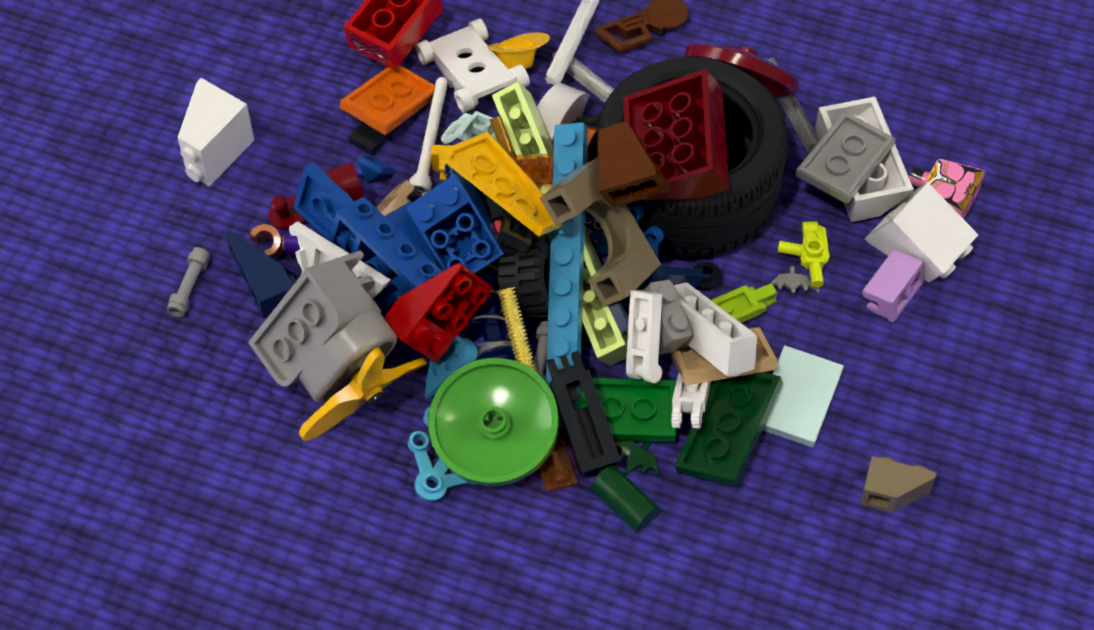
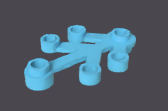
(427, 472)

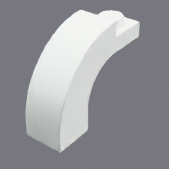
(561, 106)

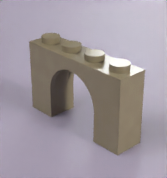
(629, 253)

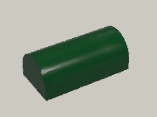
(625, 498)

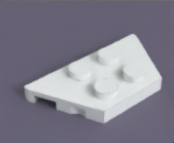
(317, 250)

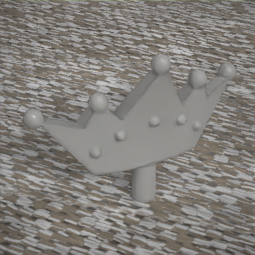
(793, 281)

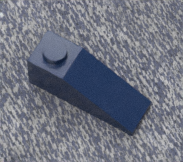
(261, 273)

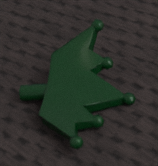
(637, 456)

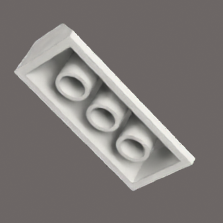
(889, 180)

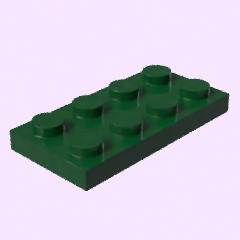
(729, 428)

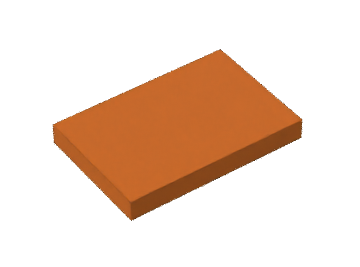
(388, 98)

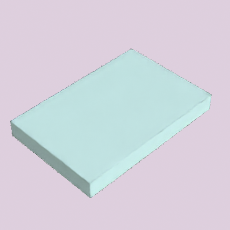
(804, 396)

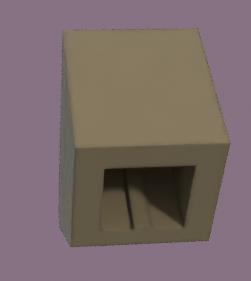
(895, 484)

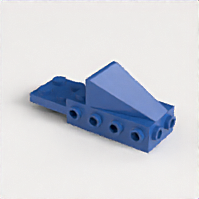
(388, 242)

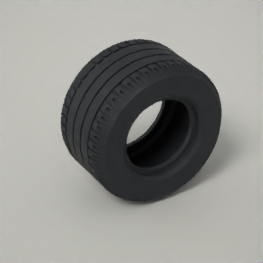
(755, 153)

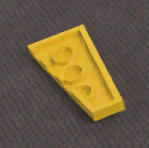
(501, 179)

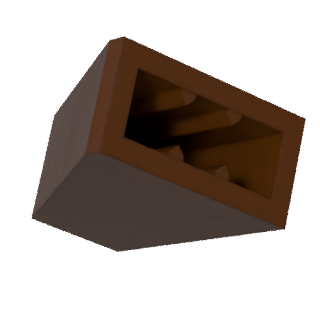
(626, 167)

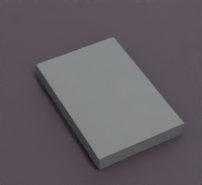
(845, 157)

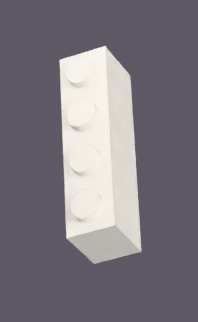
(717, 334)

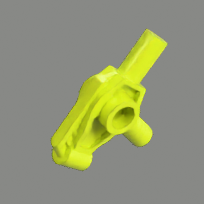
(812, 251)

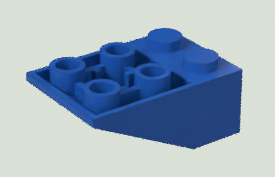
(456, 225)

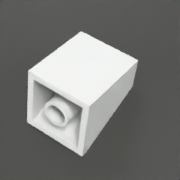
(213, 132)
(927, 230)

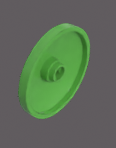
(493, 422)

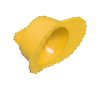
(519, 49)

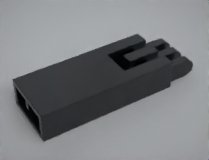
(587, 426)

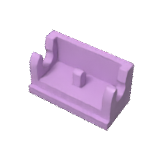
(894, 284)

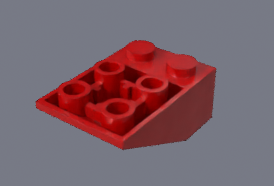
(438, 310)

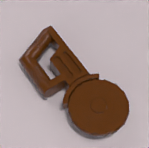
(638, 27)

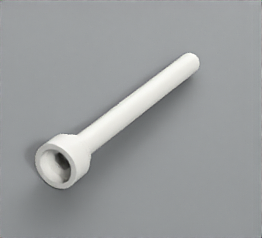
(421, 180)

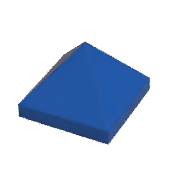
(373, 168)

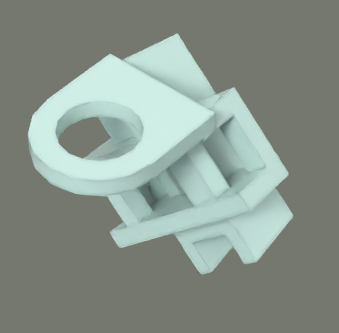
(468, 127)

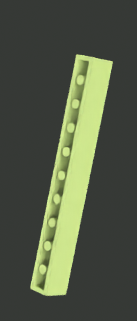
(528, 138)

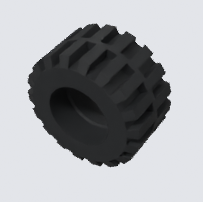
(529, 276)

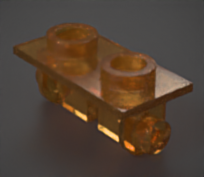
(536, 166)
(557, 469)

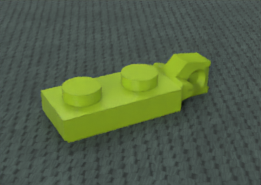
(747, 302)

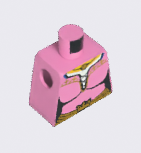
(953, 181)

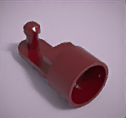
(283, 214)

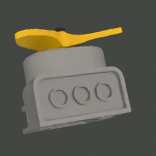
(331, 341)

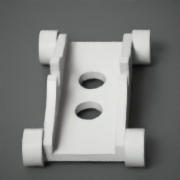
(456, 70)

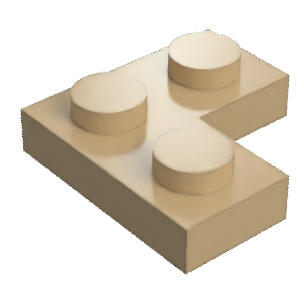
(396, 198)

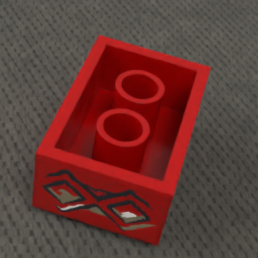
(390, 28)

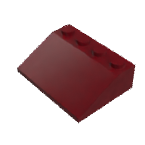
(684, 133)

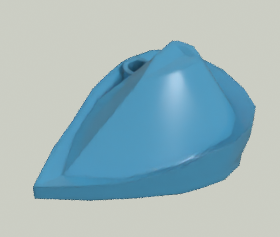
(458, 354)

